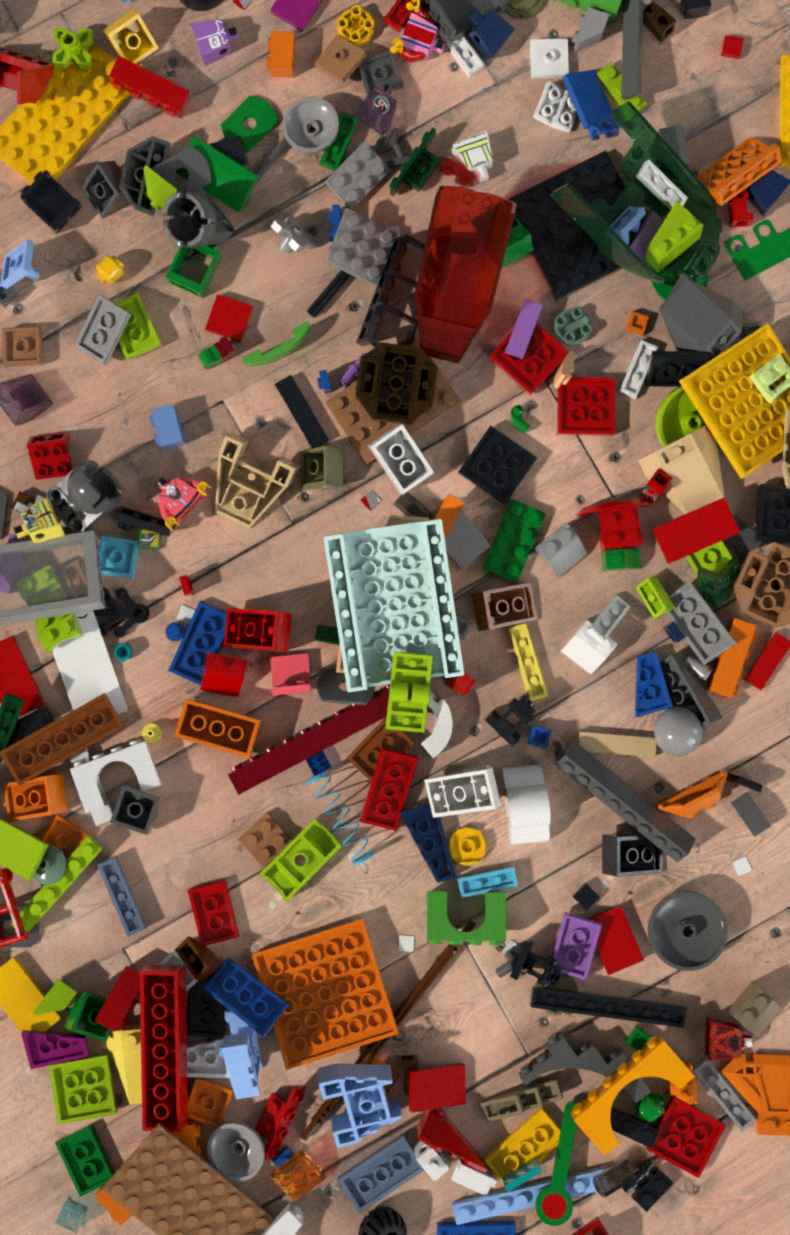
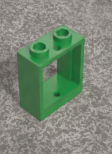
(189, 285)

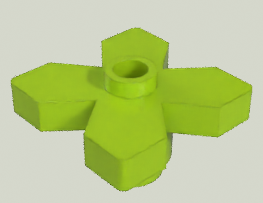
(73, 48)

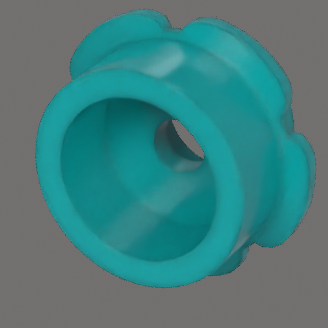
(128, 652)

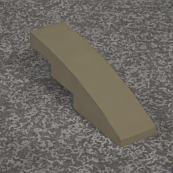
(521, 1099)

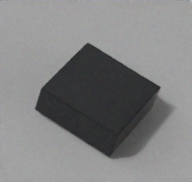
(585, 896)

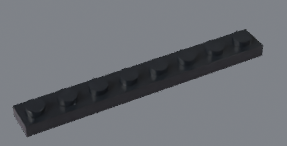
(608, 1006)

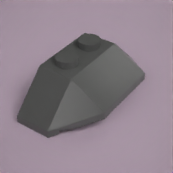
(132, 182)

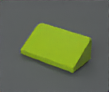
(655, 597)

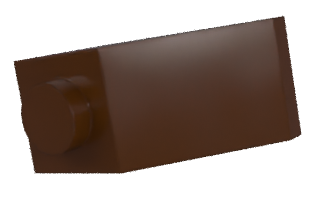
(198, 958)

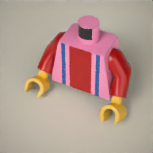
(418, 37)

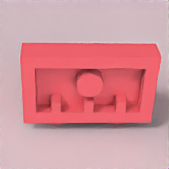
(290, 674)

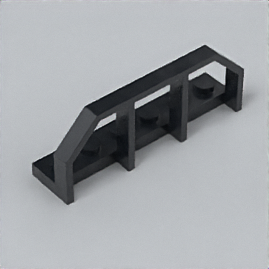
(380, 299)

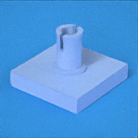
(18, 265)

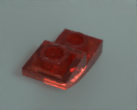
(463, 176)

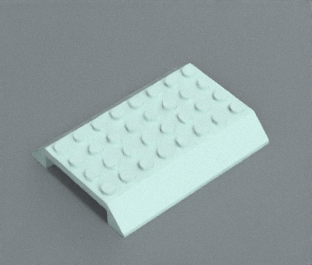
(391, 597)

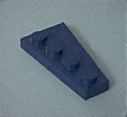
(430, 840)

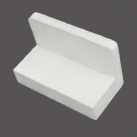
(473, 1178)

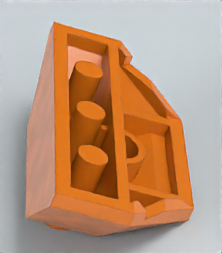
(695, 796)

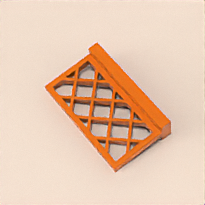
(743, 176)

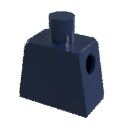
(489, 32)
(767, 190)

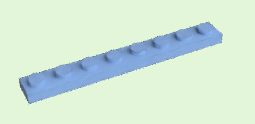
(520, 1197)

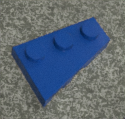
(650, 686)

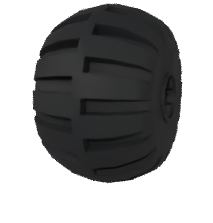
(383, 1222)

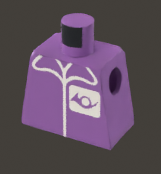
(213, 39)

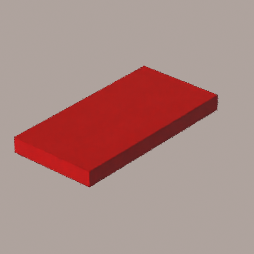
(696, 530)
(17, 677)
(388, 788)

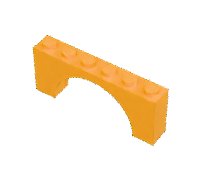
(653, 1060)

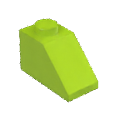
(157, 188)
(57, 998)

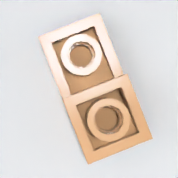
(563, 373)

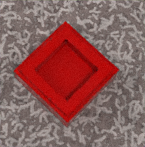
(732, 46)
(186, 585)

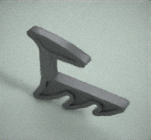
(390, 143)

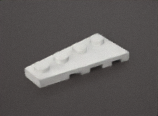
(205, 1060)

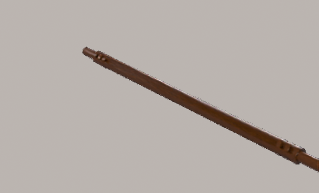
(401, 1013)

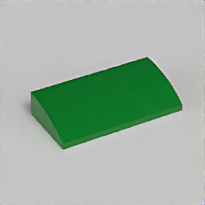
(229, 179)

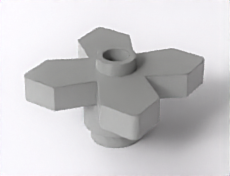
(293, 236)

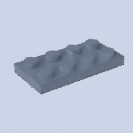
(380, 1173)

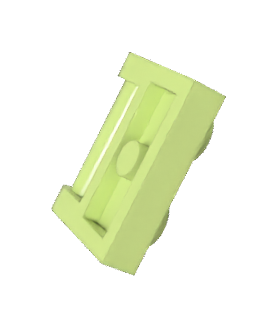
(769, 374)

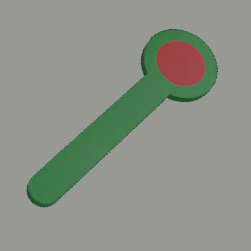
(554, 1202)

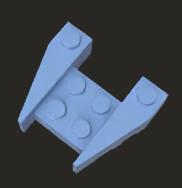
(241, 1057)
(364, 1099)

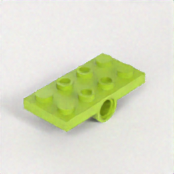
(409, 691)

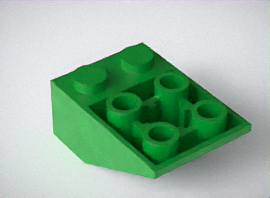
(518, 243)

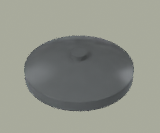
(687, 930)

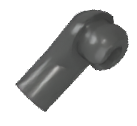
(509, 965)

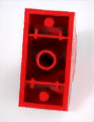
(258, 630)

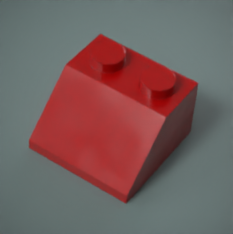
(223, 674)

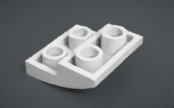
(555, 108)

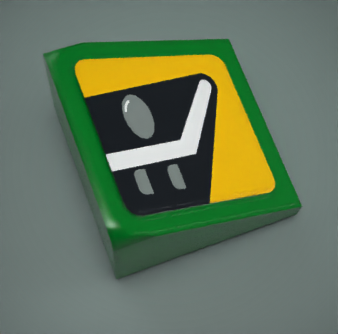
(149, 539)

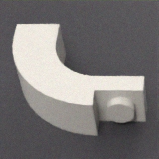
(443, 727)

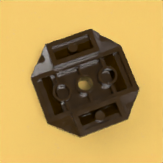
(390, 364)

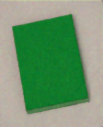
(85, 1159)

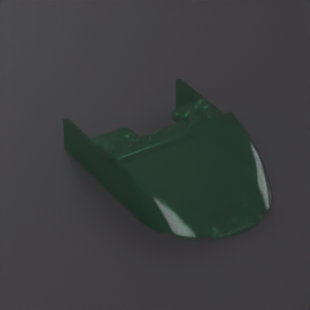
(599, 215)

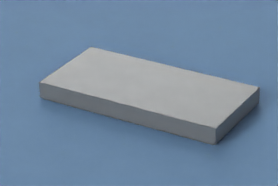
(699, 624)

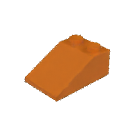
(35, 798)

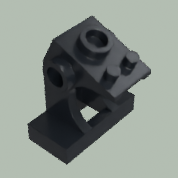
(522, 708)
(527, 960)

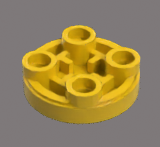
(356, 25)

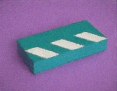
(522, 1174)

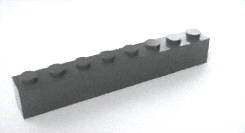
(626, 801)

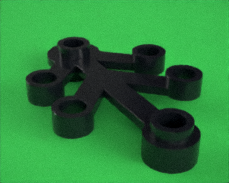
(117, 613)

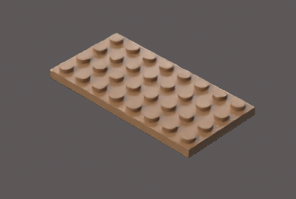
(181, 1192)

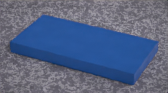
(203, 635)
(246, 997)
(477, 1228)

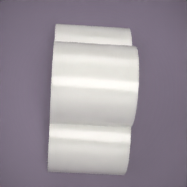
(463, 791)
(526, 804)

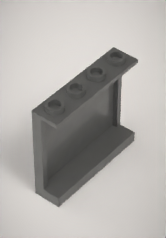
(454, 14)

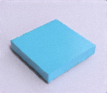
(118, 556)

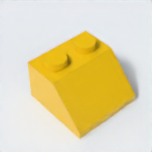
(130, 37)

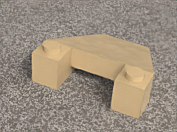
(245, 488)

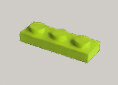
(612, 82)

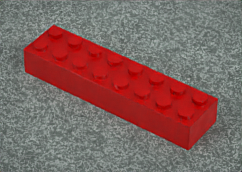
(164, 1047)

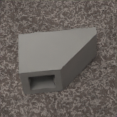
(591, 29)

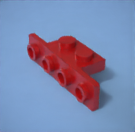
(277, 1118)

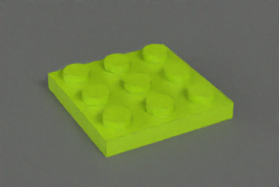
(83, 1089)

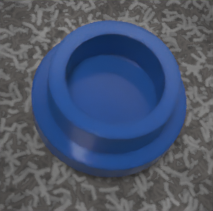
(175, 631)

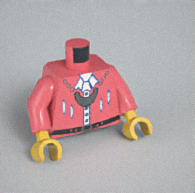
(179, 498)

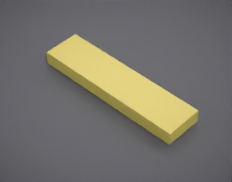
(527, 661)

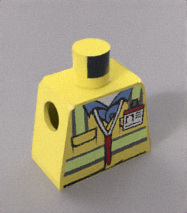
(39, 523)

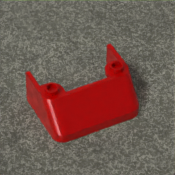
(25, 75)

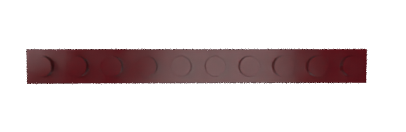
(309, 743)

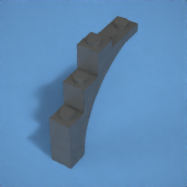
(586, 1057)

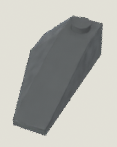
(687, 692)

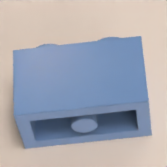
(167, 427)

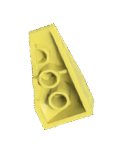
(126, 1056)

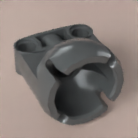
(195, 220)
(85, 496)

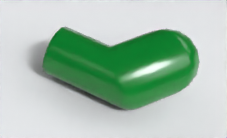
(517, 418)

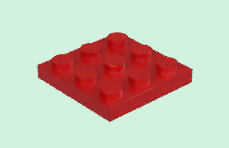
(539, 361)
(586, 407)
(686, 1136)

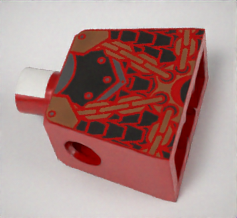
(724, 1040)

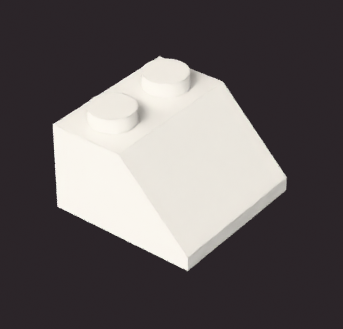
(586, 650)

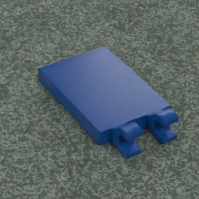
(590, 103)

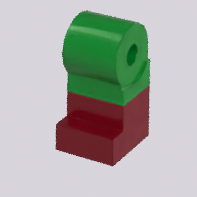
(217, 353)

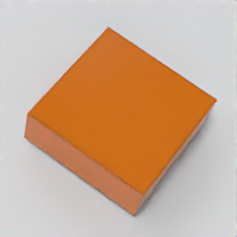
(637, 323)

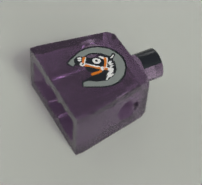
(377, 109)

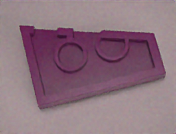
(53, 1048)

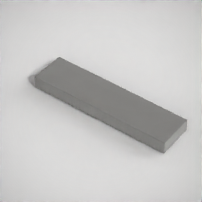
(723, 1094)

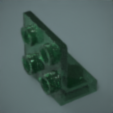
(718, 587)

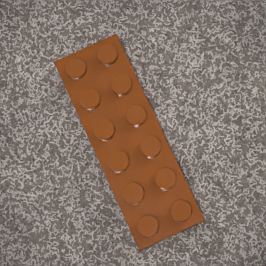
(61, 739)

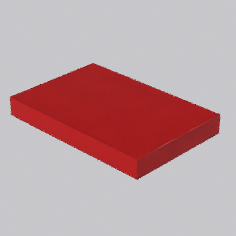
(213, 912)
(616, 941)
(437, 1087)

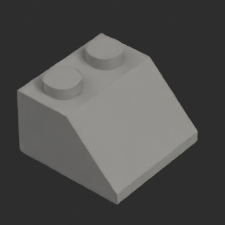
(561, 550)

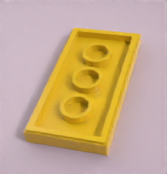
(21, 996)
(531, 1139)

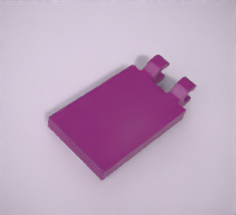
(295, 12)

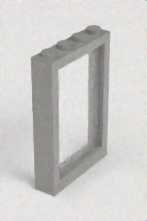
(50, 578)

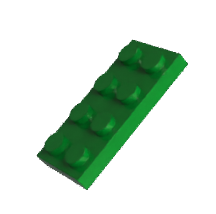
(513, 541)

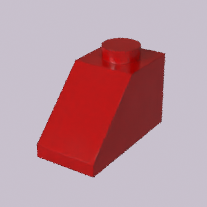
(460, 684)

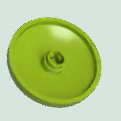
(677, 417)

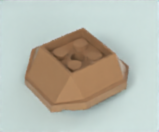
(754, 585)

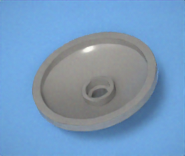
(305, 116)
(229, 1158)

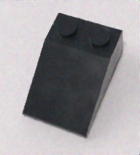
(630, 855)

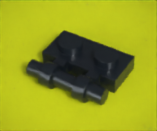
(652, 1188)

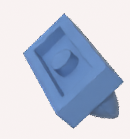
(628, 221)

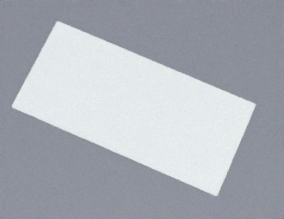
(87, 666)

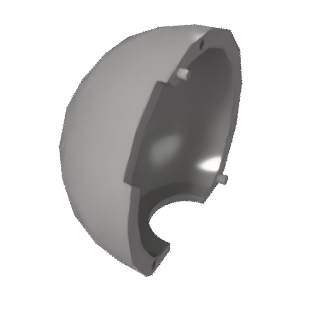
(678, 731)

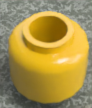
(109, 269)

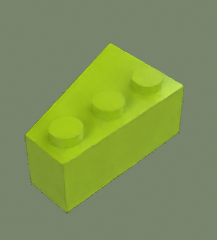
(673, 237)

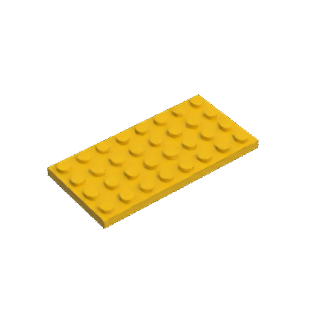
(64, 120)

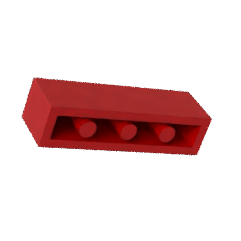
(149, 87)

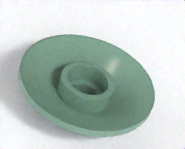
(54, 868)

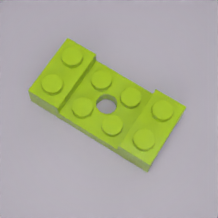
(57, 630)
(315, 844)

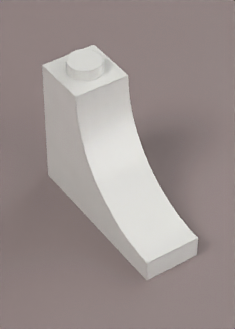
(286, 1222)

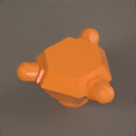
(689, 1092)

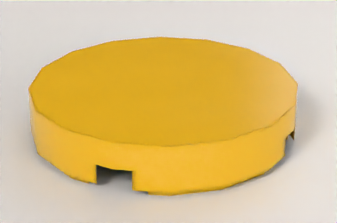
(467, 846)

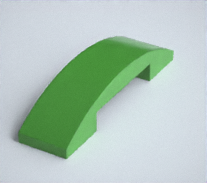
(257, 359)

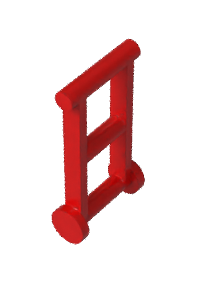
(5, 878)

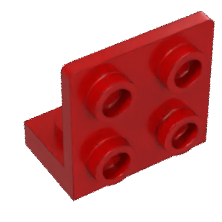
(50, 455)

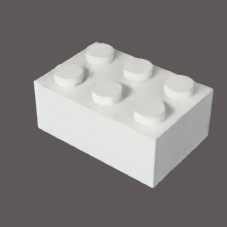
(400, 458)

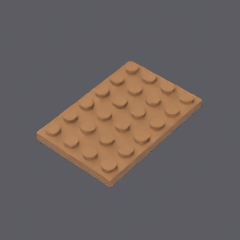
(364, 430)

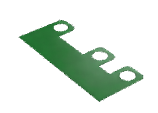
(761, 257)

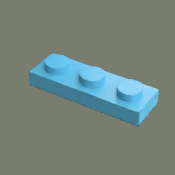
(487, 882)

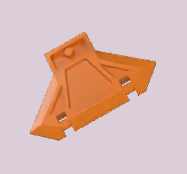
(764, 1089)

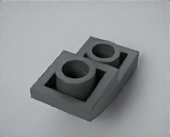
(750, 814)

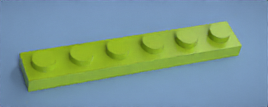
(51, 893)

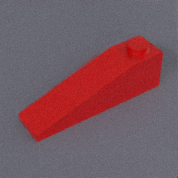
(440, 1133)

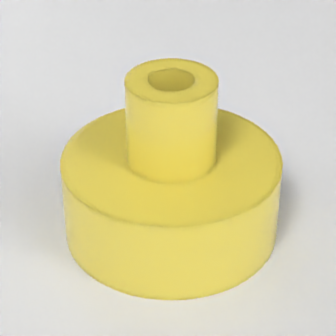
(156, 733)

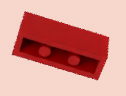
(120, 1000)

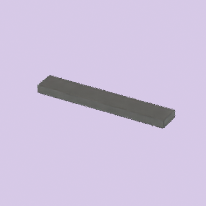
(632, 48)

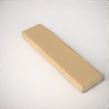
(618, 744)

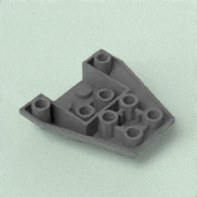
(701, 319)

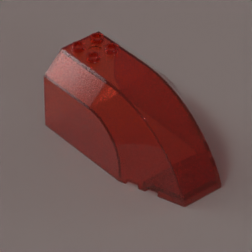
(460, 268)

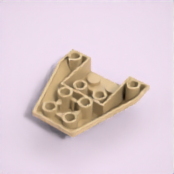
(694, 469)

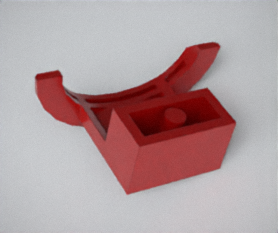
(618, 523)

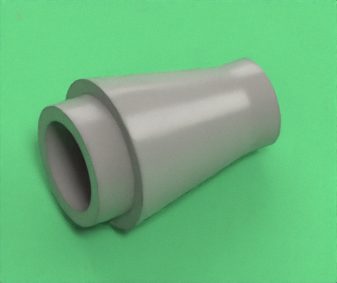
(697, 668)

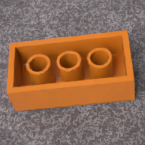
(218, 728)

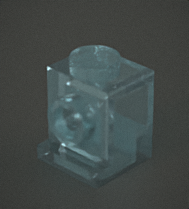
(73, 1215)

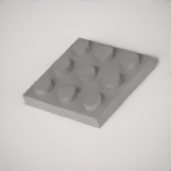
(361, 247)

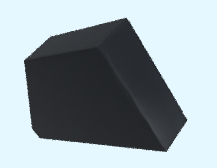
(744, 782)

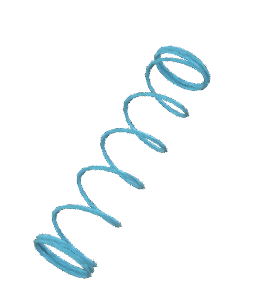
(366, 856)

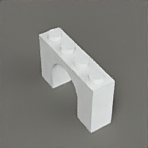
(87, 774)

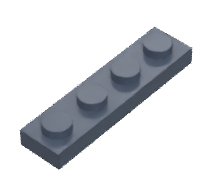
(122, 896)

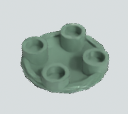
(572, 326)

